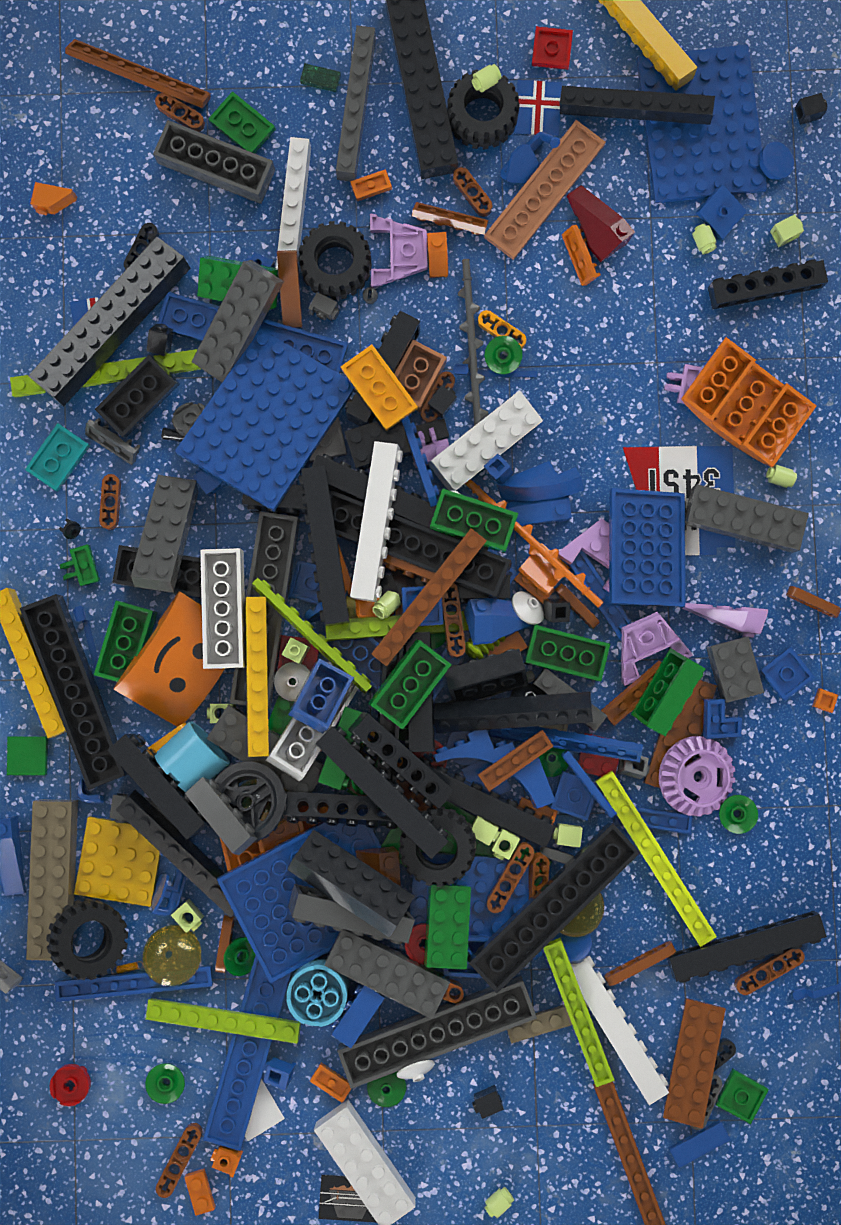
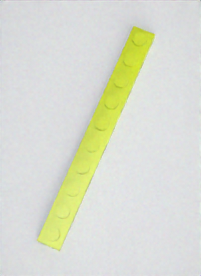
(656, 858)

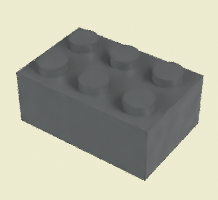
(735, 669)

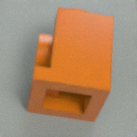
(231, 1155)

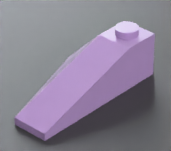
(740, 620)

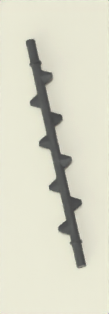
(473, 344)

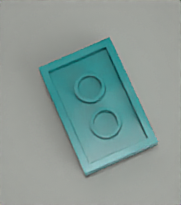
(57, 457)

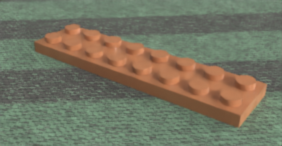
(544, 190)

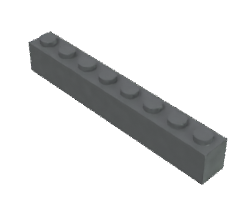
(356, 103)

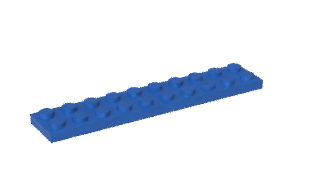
(193, 318)
(244, 1063)

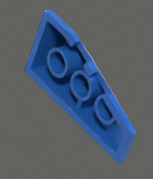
(541, 511)
(491, 620)
(11, 857)

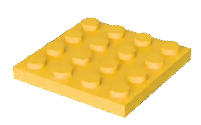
(117, 863)

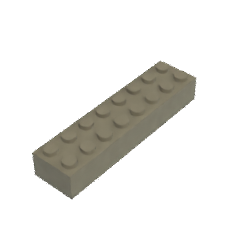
(50, 869)

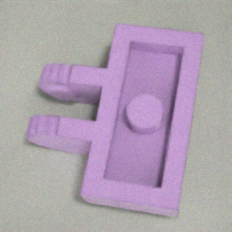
(687, 377)
(434, 448)

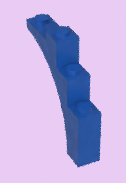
(479, 746)

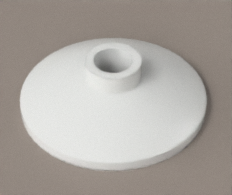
(527, 608)
(282, 678)
(416, 1071)

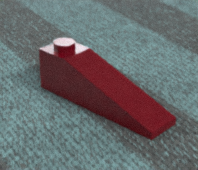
(601, 224)

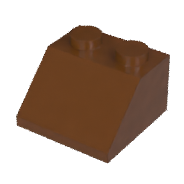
(383, 860)

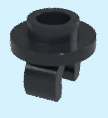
(71, 529)

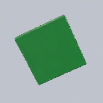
(27, 755)
(741, 1096)

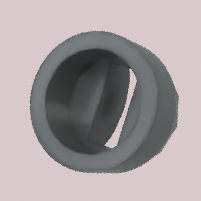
(374, 295)

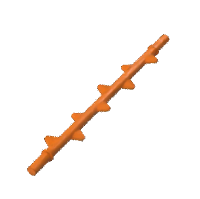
(535, 547)

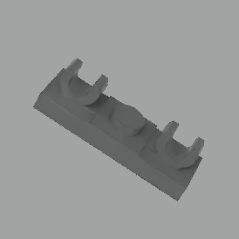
(111, 441)

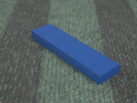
(587, 782)
(663, 820)

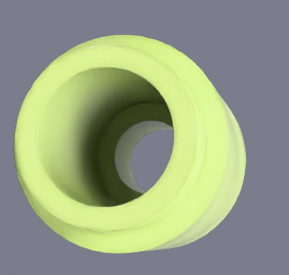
(486, 78)
(704, 238)
(781, 476)
(386, 604)
(499, 1202)

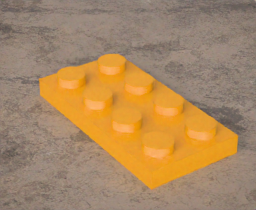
(379, 387)

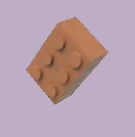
(420, 371)

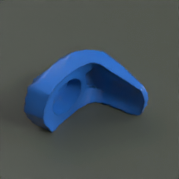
(89, 799)

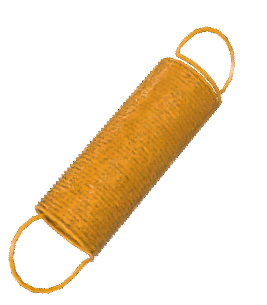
(127, 967)

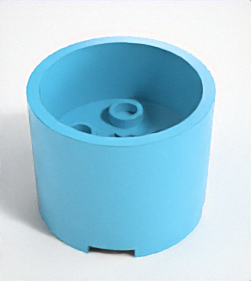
(191, 756)
(312, 1008)

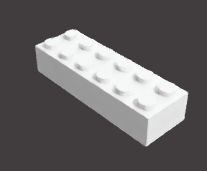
(485, 440)
(223, 608)
(297, 747)
(365, 1164)

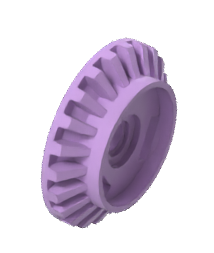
(676, 776)

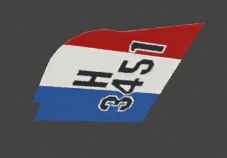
(678, 471)

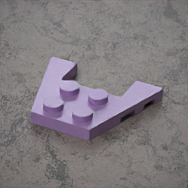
(407, 250)
(592, 542)
(644, 639)

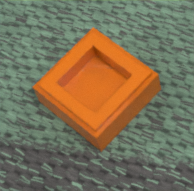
(825, 700)

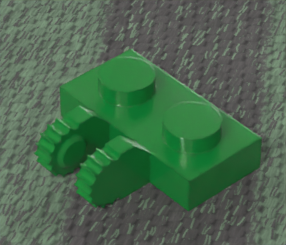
(84, 566)

